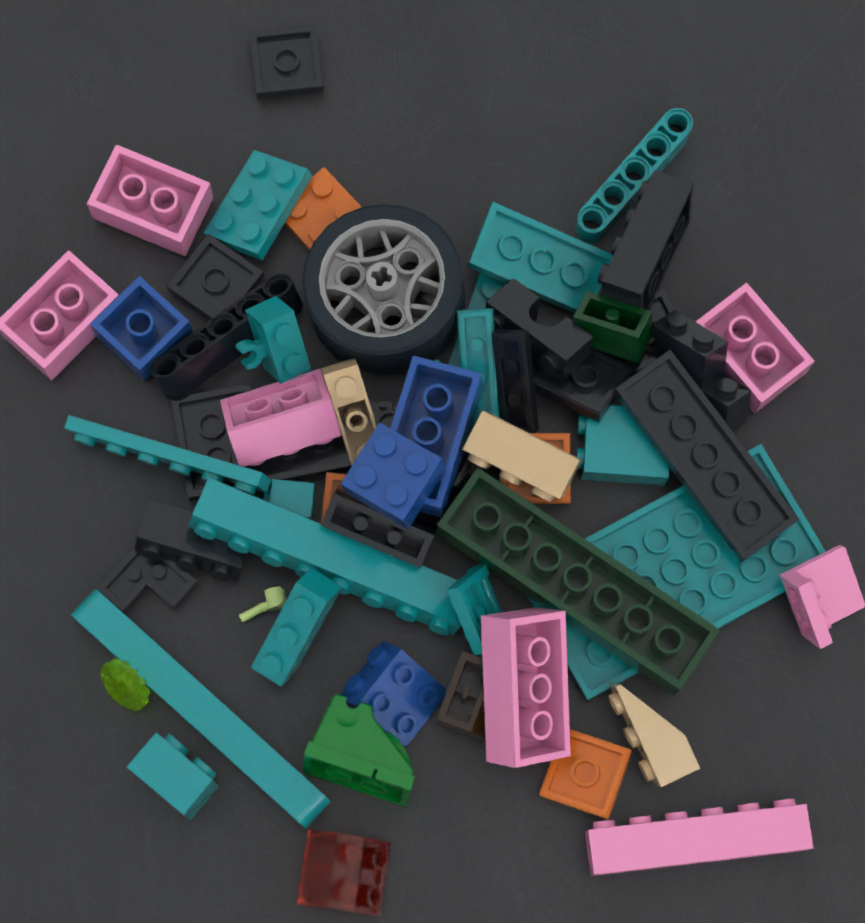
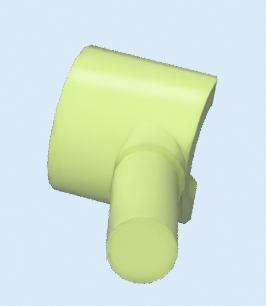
(275, 600)

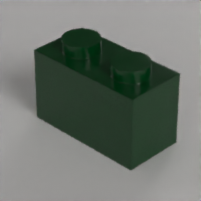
(615, 325)

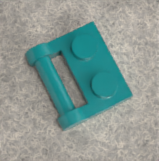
(472, 598)

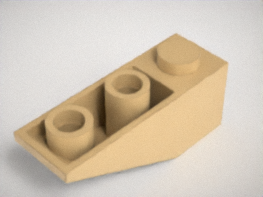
(350, 405)
(661, 745)

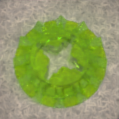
(124, 685)

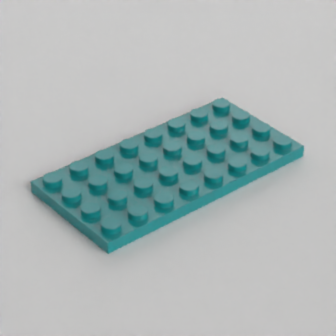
(690, 561)

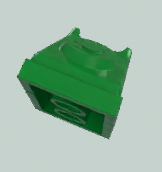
(359, 754)

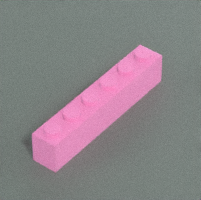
(698, 839)

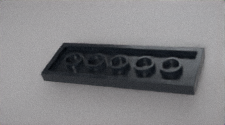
(705, 455)

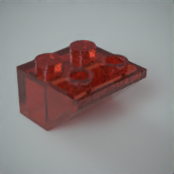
(344, 872)

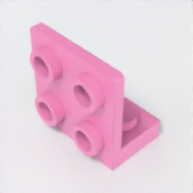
(822, 593)

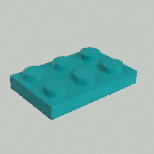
(258, 204)

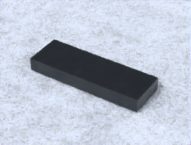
(515, 378)

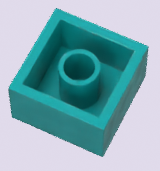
(174, 776)

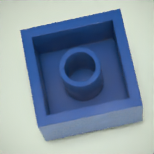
(140, 327)
(393, 475)

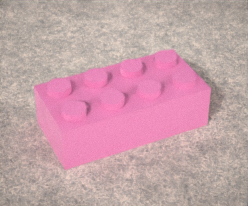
(525, 686)

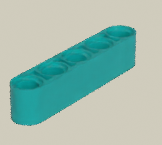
(640, 162)

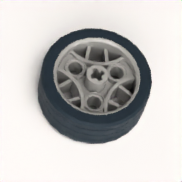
(383, 287)

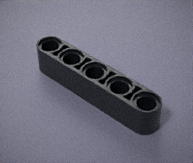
(214, 343)

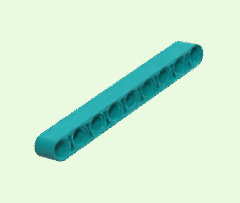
(201, 709)

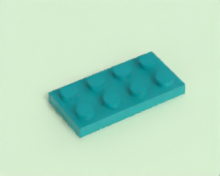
(538, 257)

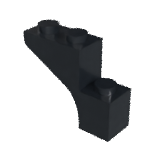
(704, 359)

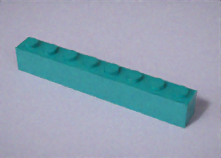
(303, 544)

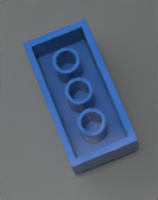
(438, 415)

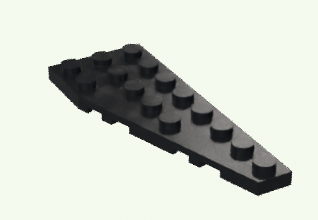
(203, 431)

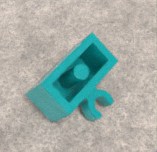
(275, 341)

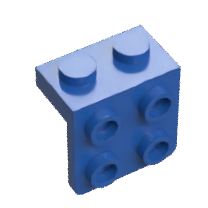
(397, 690)

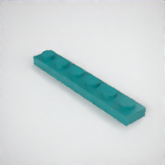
(180, 460)

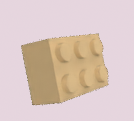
(521, 456)

